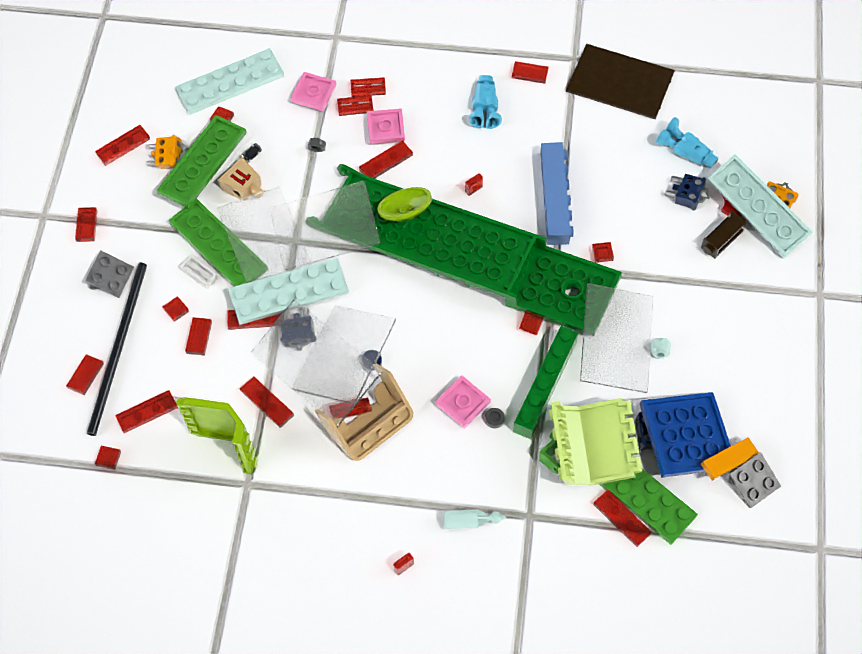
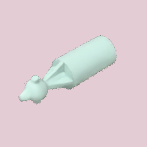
(469, 518)

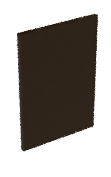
(620, 81)

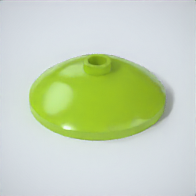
(405, 204)

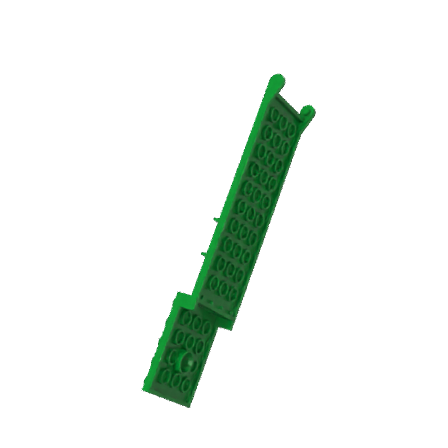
(488, 256)

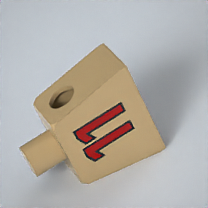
(241, 180)

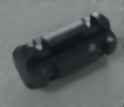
(251, 152)

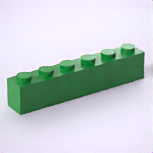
(545, 382)

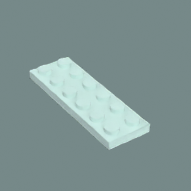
(229, 81)
(760, 206)
(275, 293)

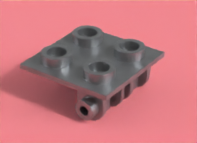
(109, 274)
(754, 480)

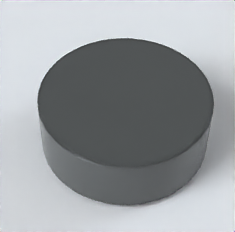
(316, 144)
(494, 418)

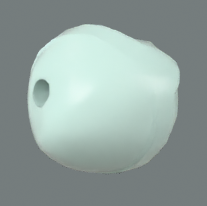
(661, 347)

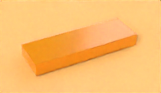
(729, 458)

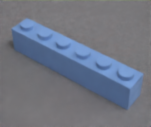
(555, 193)

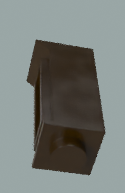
(723, 235)

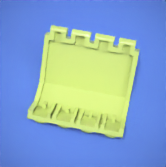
(595, 442)

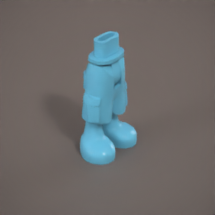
(485, 100)
(688, 146)

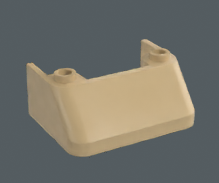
(372, 428)

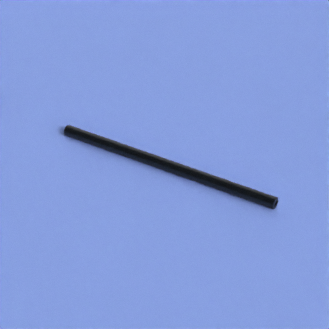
(116, 350)

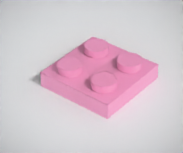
(313, 91)
(385, 126)
(463, 401)

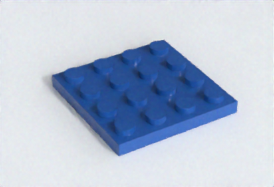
(684, 432)

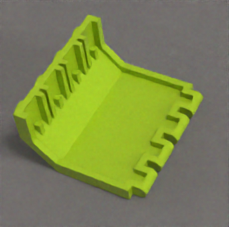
(219, 422)

